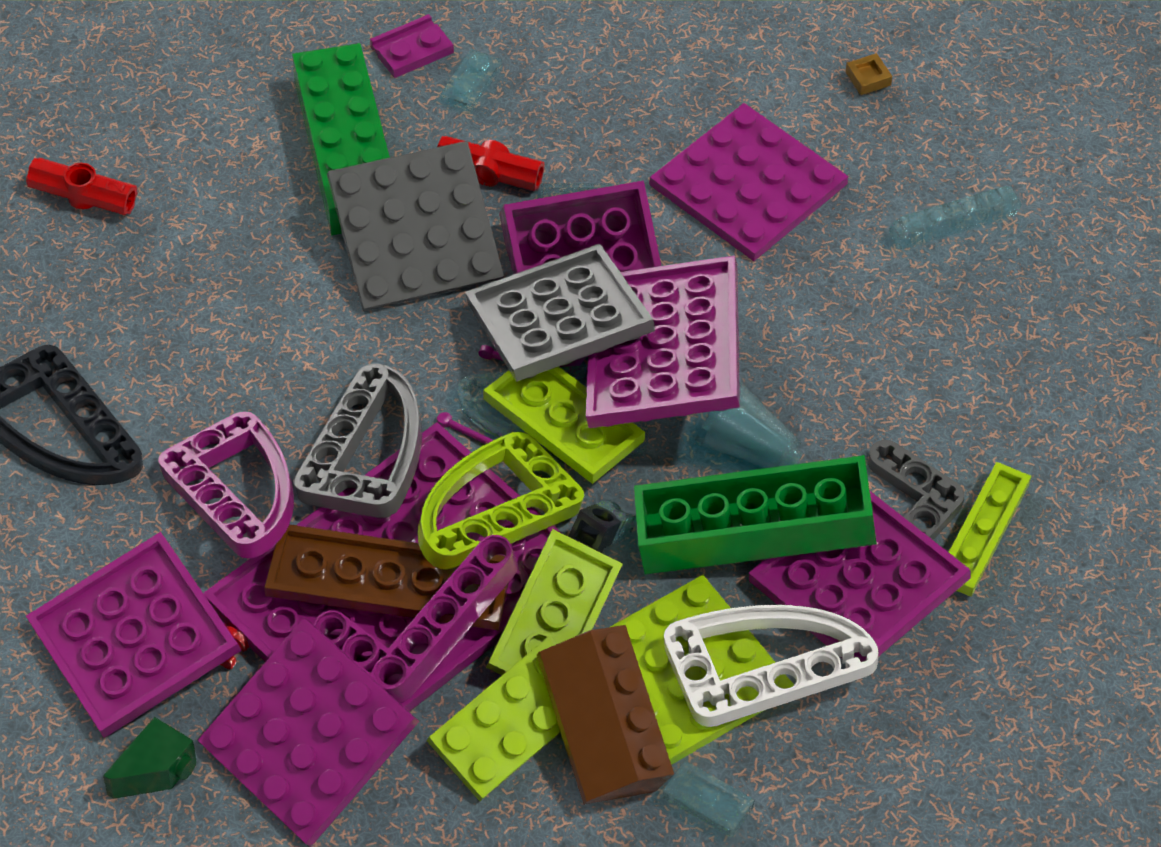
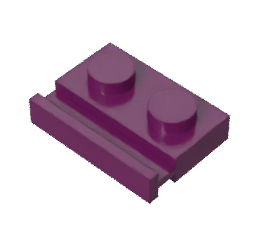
(411, 46)

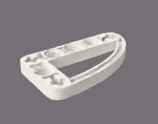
(711, 689)

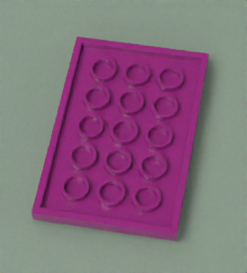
(686, 361)

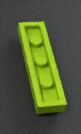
(988, 521)

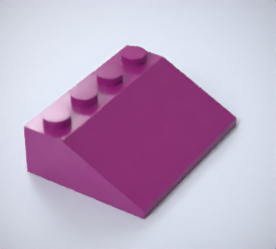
(567, 223)

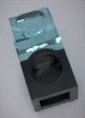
(602, 525)

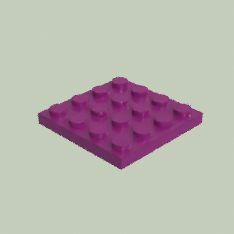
(748, 181)
(876, 586)
(133, 634)
(308, 731)

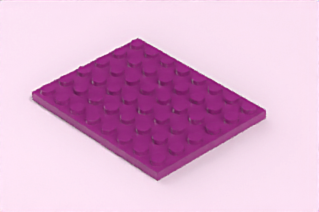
(269, 620)

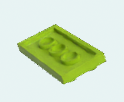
(554, 414)
(557, 600)
(499, 727)

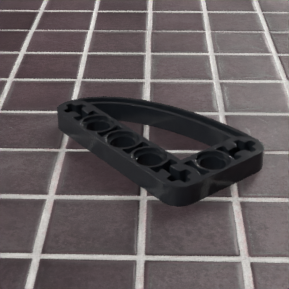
(40, 375)

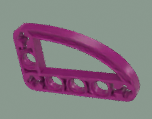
(232, 436)

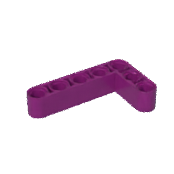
(425, 626)

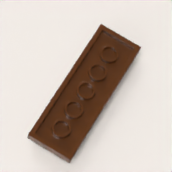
(363, 574)

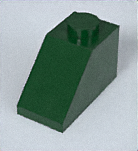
(151, 762)

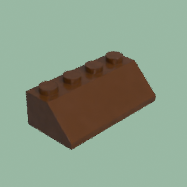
(605, 715)

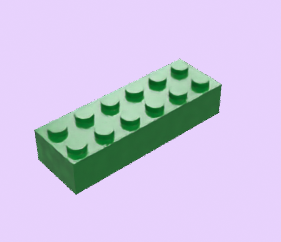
(338, 114)
(754, 515)

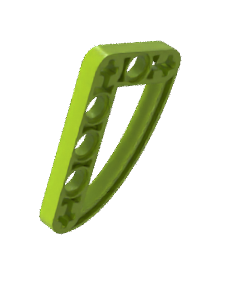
(523, 457)

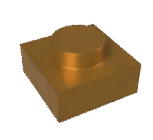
(868, 74)

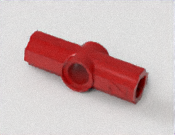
(496, 164)
(81, 186)

